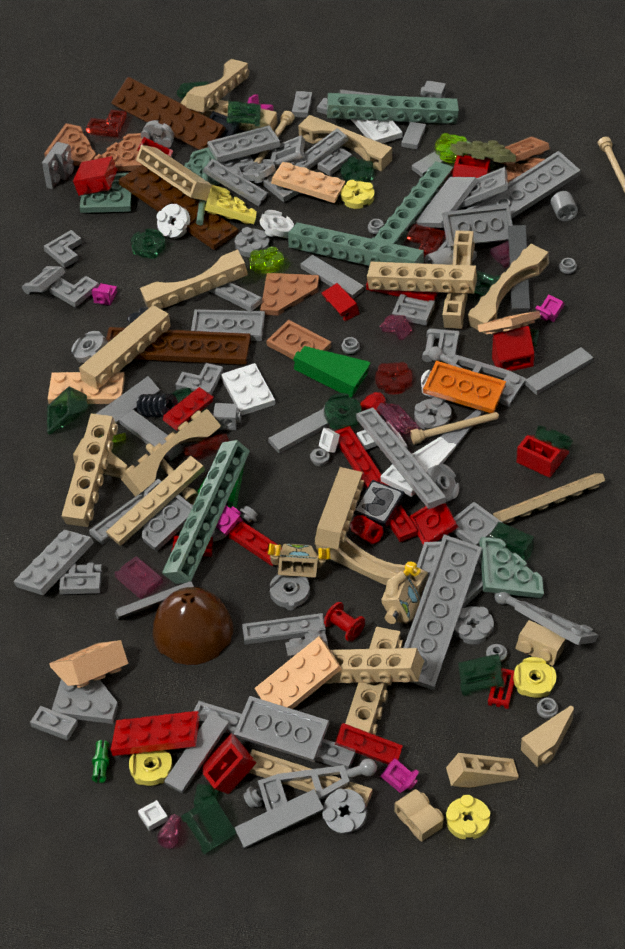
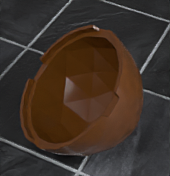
(194, 630)

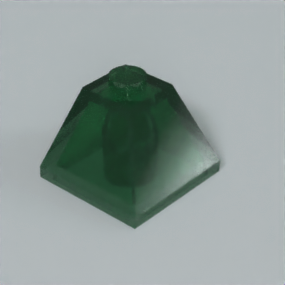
(65, 409)

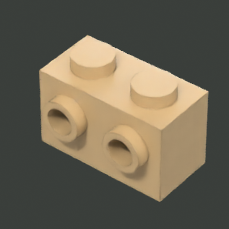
(540, 642)

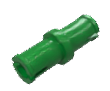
(100, 761)

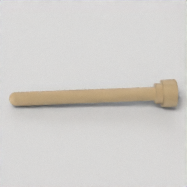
(286, 119)
(606, 145)
(419, 435)
(189, 494)

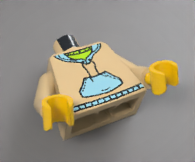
(297, 559)
(401, 596)

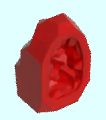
(373, 401)
(366, 529)

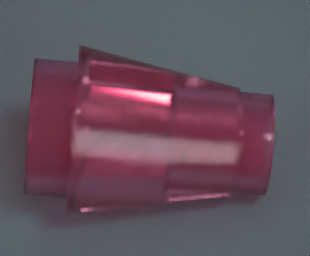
(169, 833)

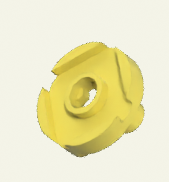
(353, 187)
(530, 687)
(150, 776)
(468, 806)

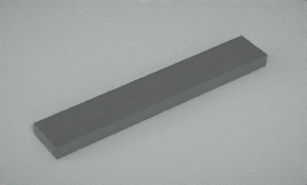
(519, 292)

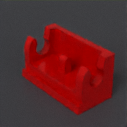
(341, 301)

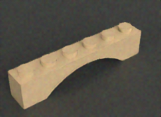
(205, 96)
(315, 130)
(529, 264)
(225, 270)
(455, 302)
(144, 474)
(362, 562)

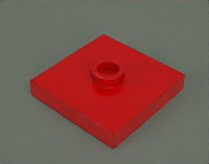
(433, 523)

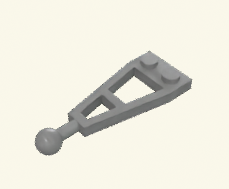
(513, 381)
(564, 628)
(274, 794)

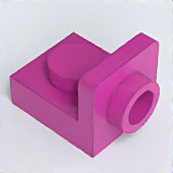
(104, 294)

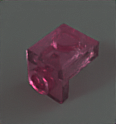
(396, 324)

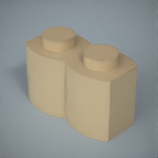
(419, 815)

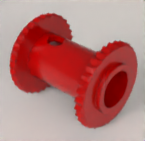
(352, 626)

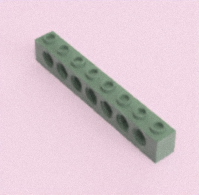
(392, 108)
(413, 205)
(350, 246)
(206, 512)

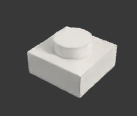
(329, 440)
(153, 815)

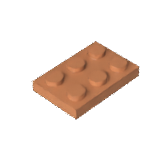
(526, 148)
(293, 338)

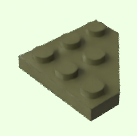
(481, 150)

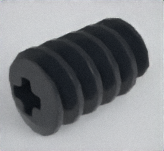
(155, 404)

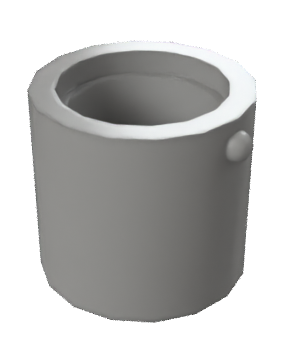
(564, 206)
(440, 256)

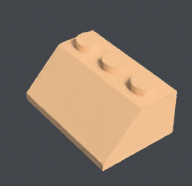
(90, 663)

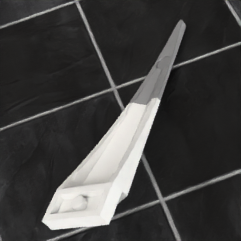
(429, 456)

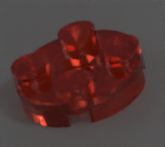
(398, 370)

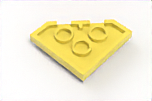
(232, 208)

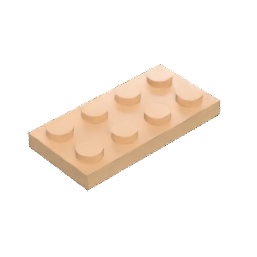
(308, 182)
(509, 322)
(104, 395)
(300, 675)

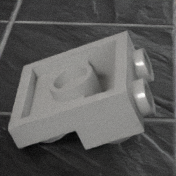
(57, 164)

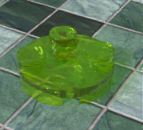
(444, 143)
(266, 260)

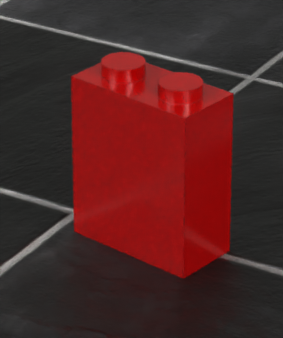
(95, 175)

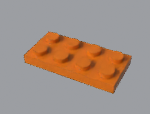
(464, 387)

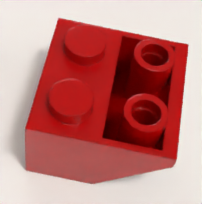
(470, 167)
(513, 349)
(540, 455)
(228, 765)

